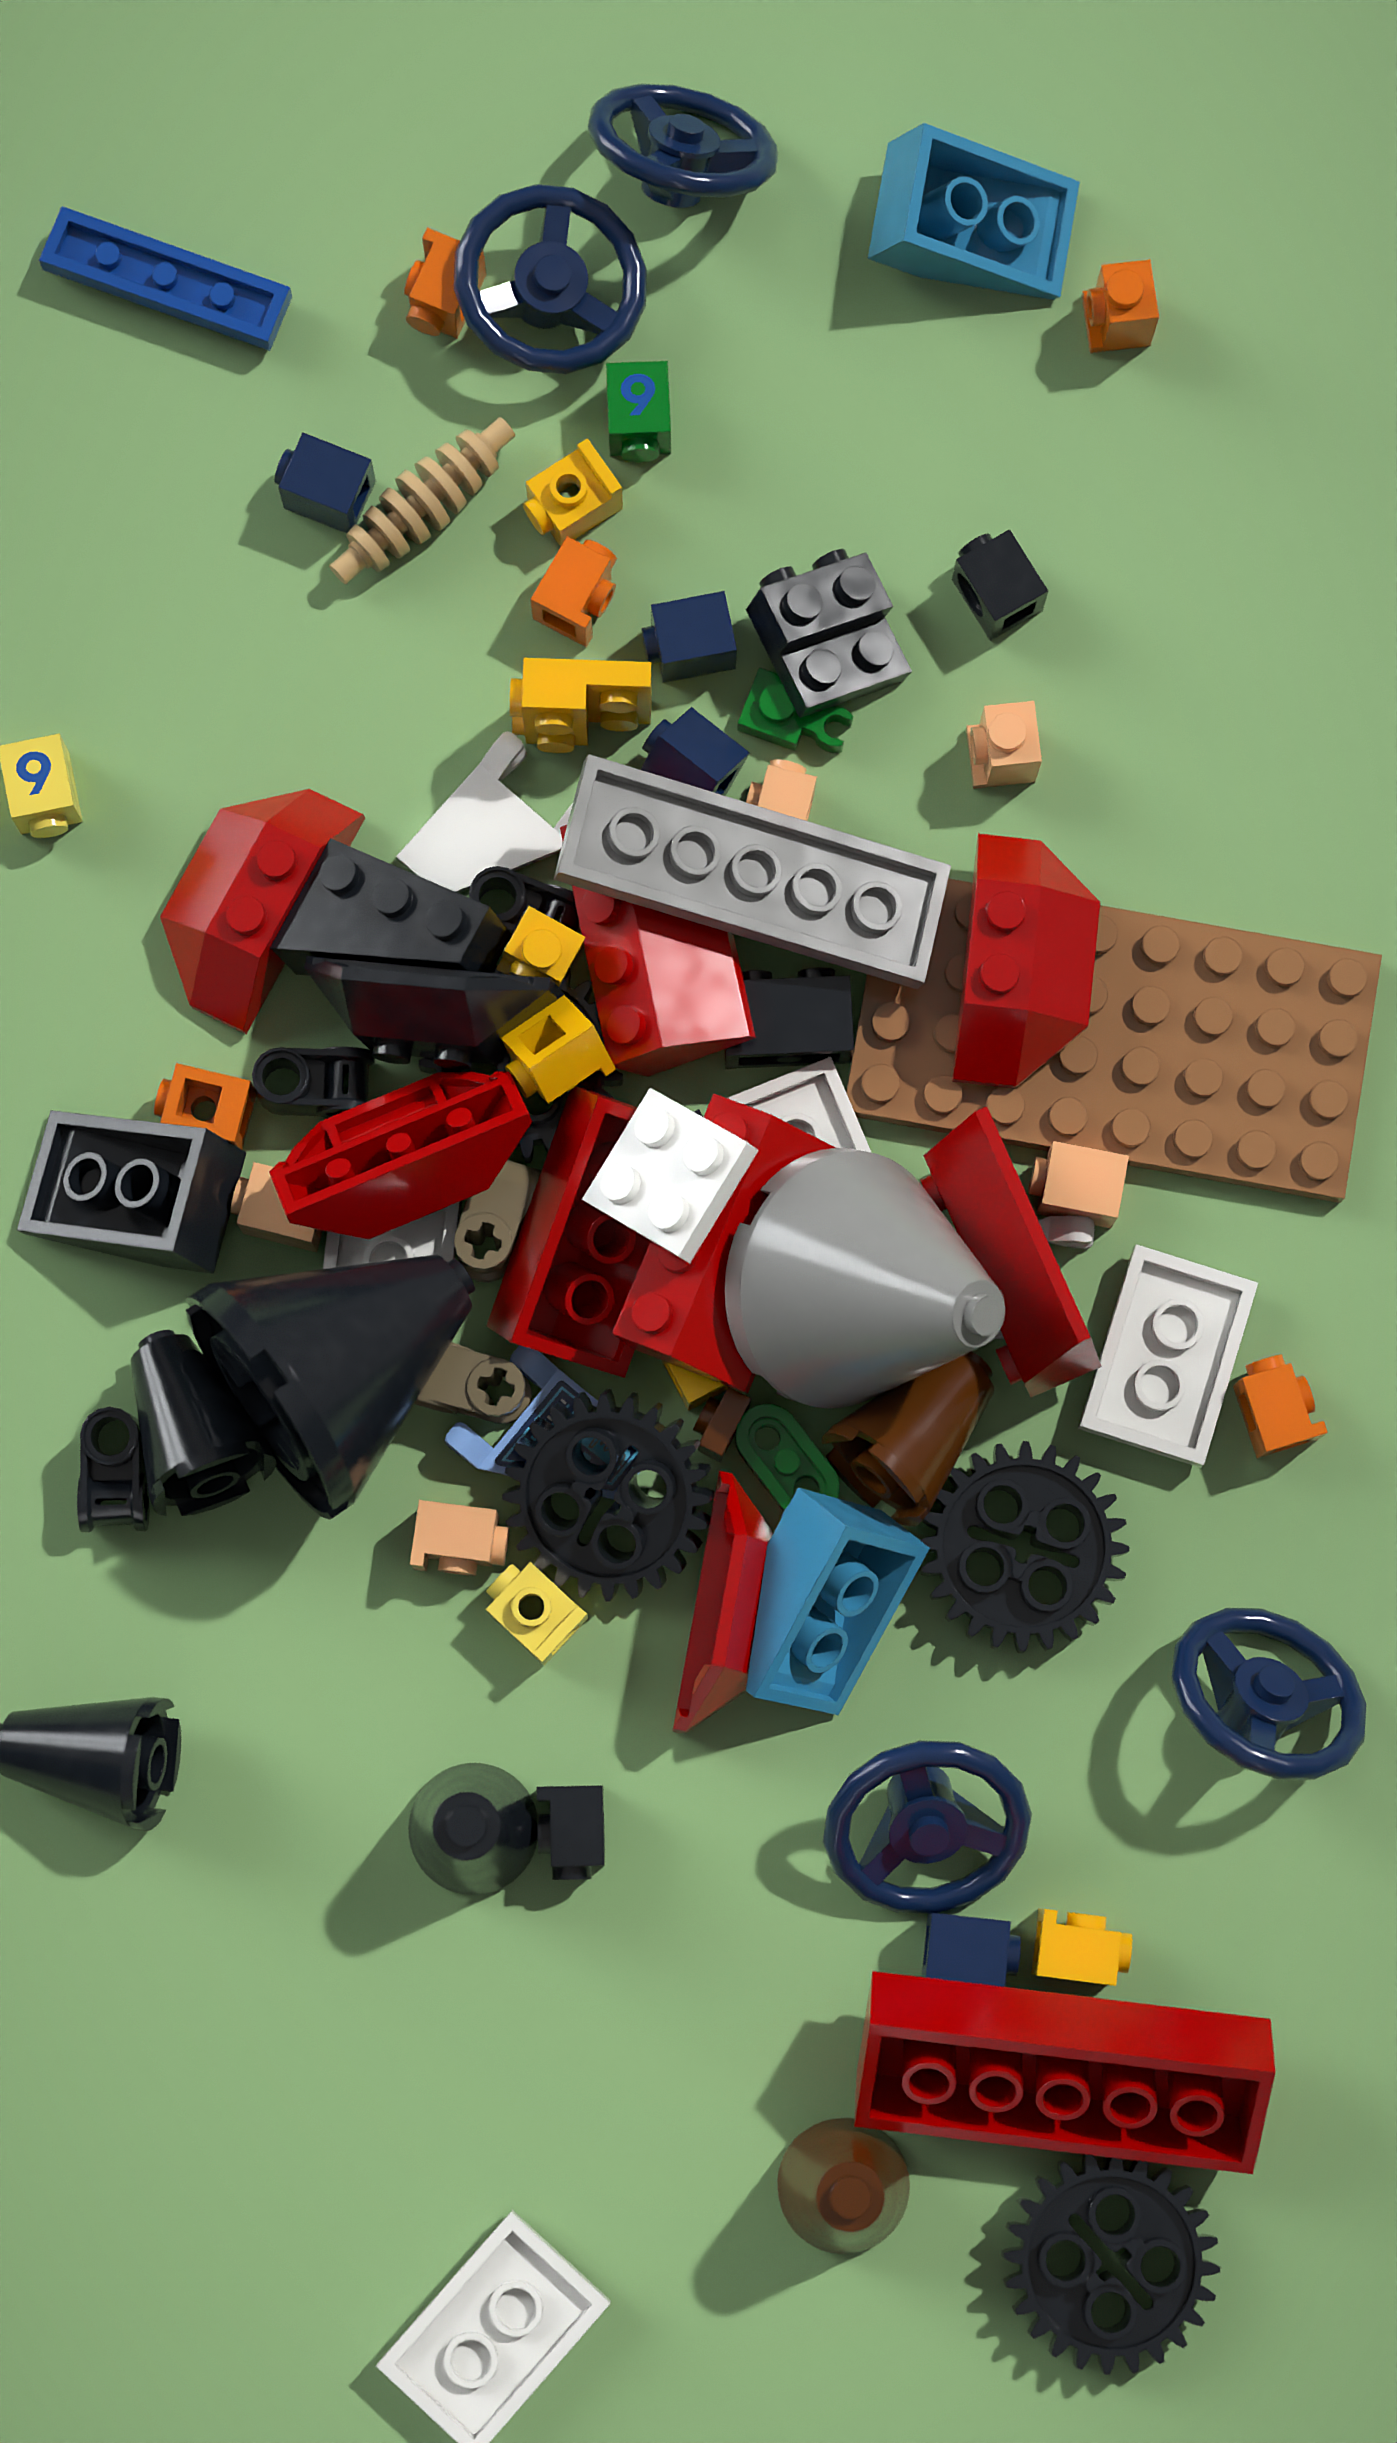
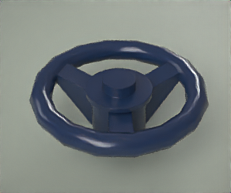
(679, 152)
(550, 281)
(1265, 1697)
(927, 1825)

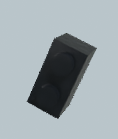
(796, 1020)

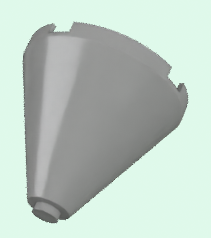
(853, 1282)

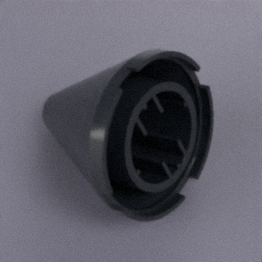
(331, 1361)

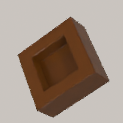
(719, 1422)

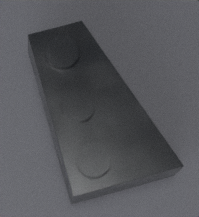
(385, 915)

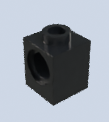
(998, 583)

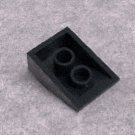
(133, 1189)

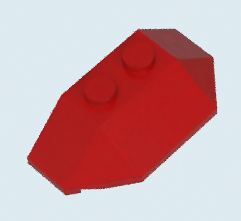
(241, 895)
(1023, 962)
(403, 1154)
(724, 1606)

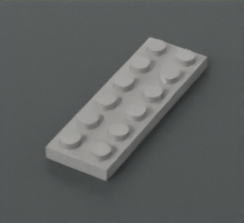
(752, 872)

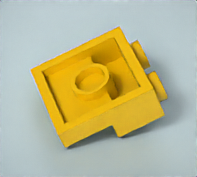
(564, 695)

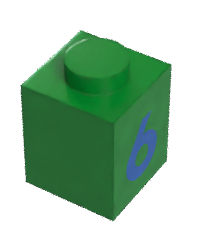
(638, 410)

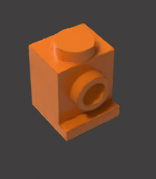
(431, 287)
(1121, 307)
(575, 589)
(191, 1086)
(1276, 1407)

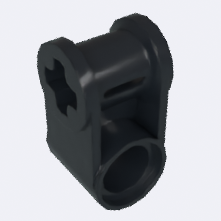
(526, 891)
(320, 1080)
(111, 1476)

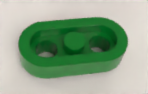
(789, 1461)

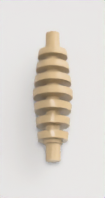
(422, 500)

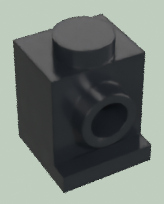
(572, 1830)

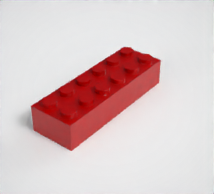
(1064, 2072)

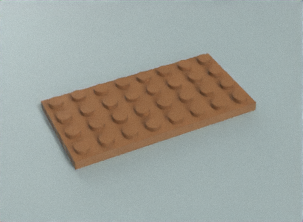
(1196, 1060)

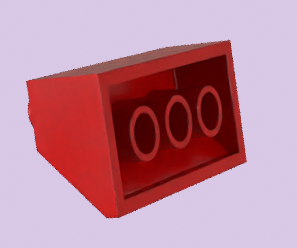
(661, 984)
(998, 1225)
(570, 1258)
(680, 1307)

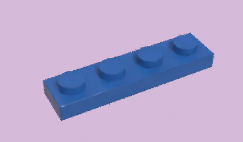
(165, 278)

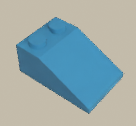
(972, 215)
(827, 1599)

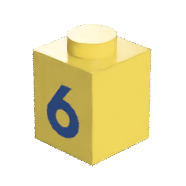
(40, 786)

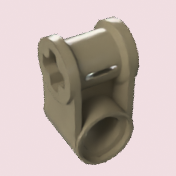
(498, 1215)
(462, 1382)

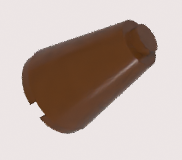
(911, 1437)
(843, 2186)

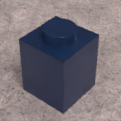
(325, 482)
(690, 637)
(694, 753)
(970, 1949)

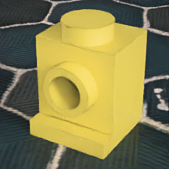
(542, 1635)

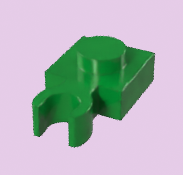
(772, 716)

